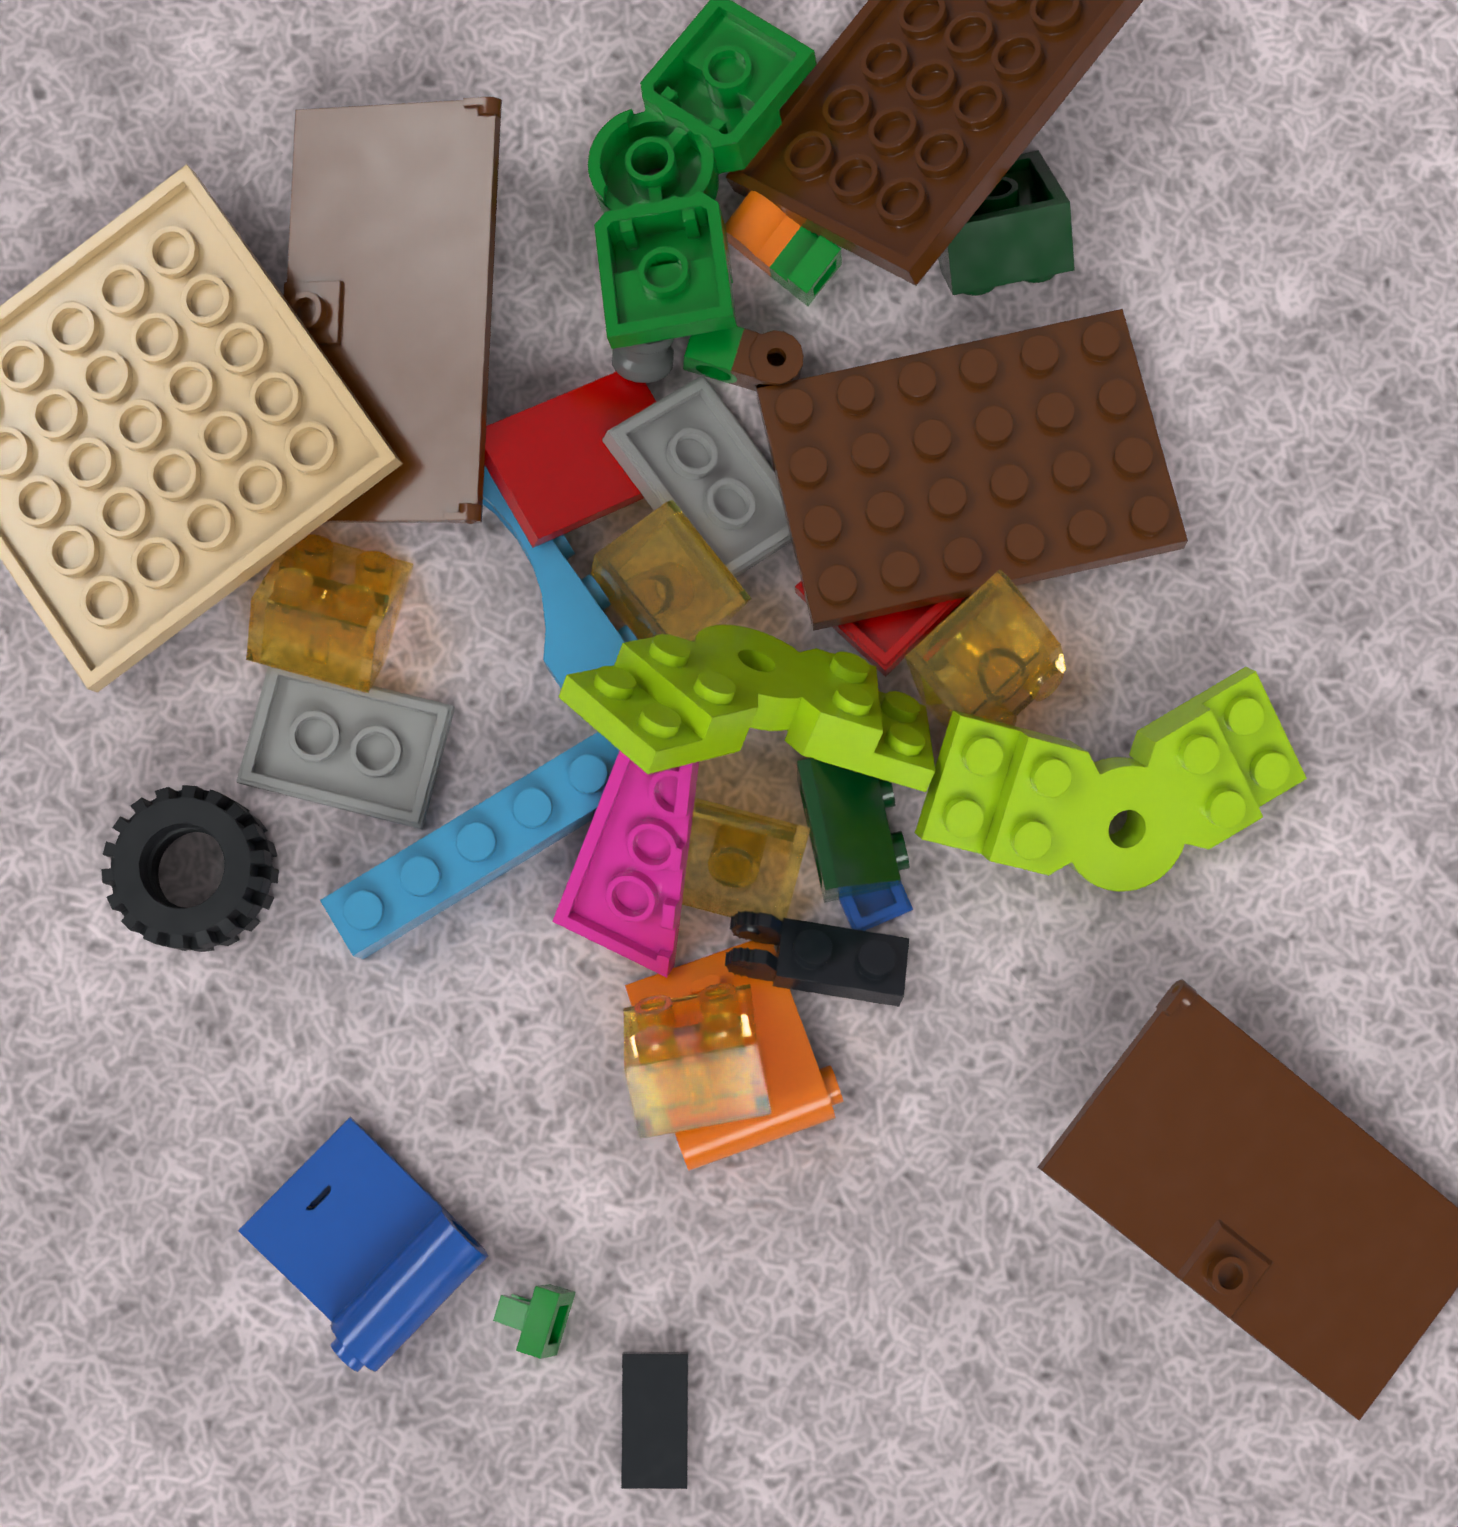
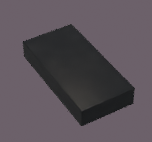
(654, 1420)

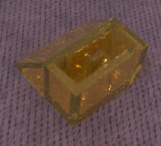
(328, 612)
(694, 1060)

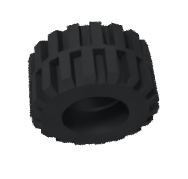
(138, 857)

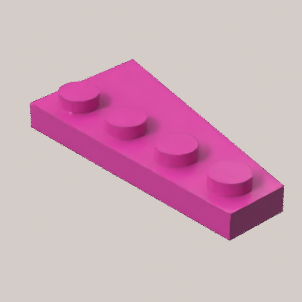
(634, 865)

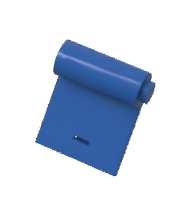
(370, 1252)

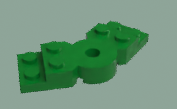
(704, 115)

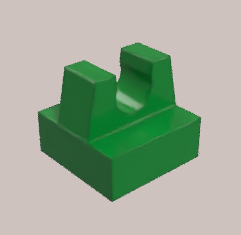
(539, 1318)

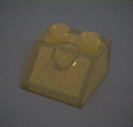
(988, 657)

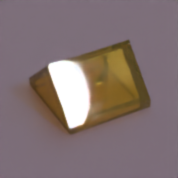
(667, 578)
(741, 861)

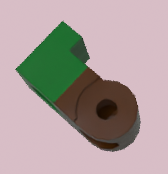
(745, 357)

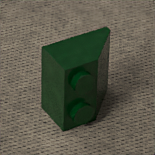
(1014, 233)
(850, 830)

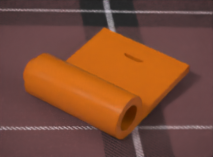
(797, 1087)

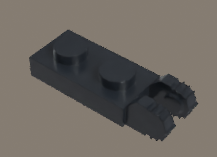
(821, 958)

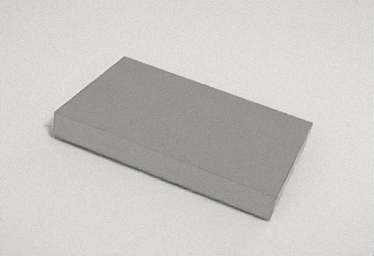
(710, 467)
(346, 746)

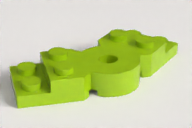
(696, 700)
(1049, 806)

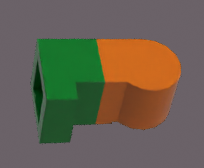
(782, 247)

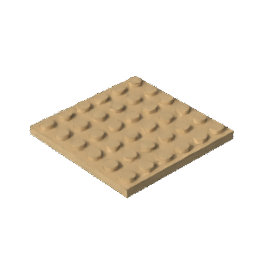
(163, 430)

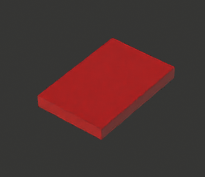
(554, 457)

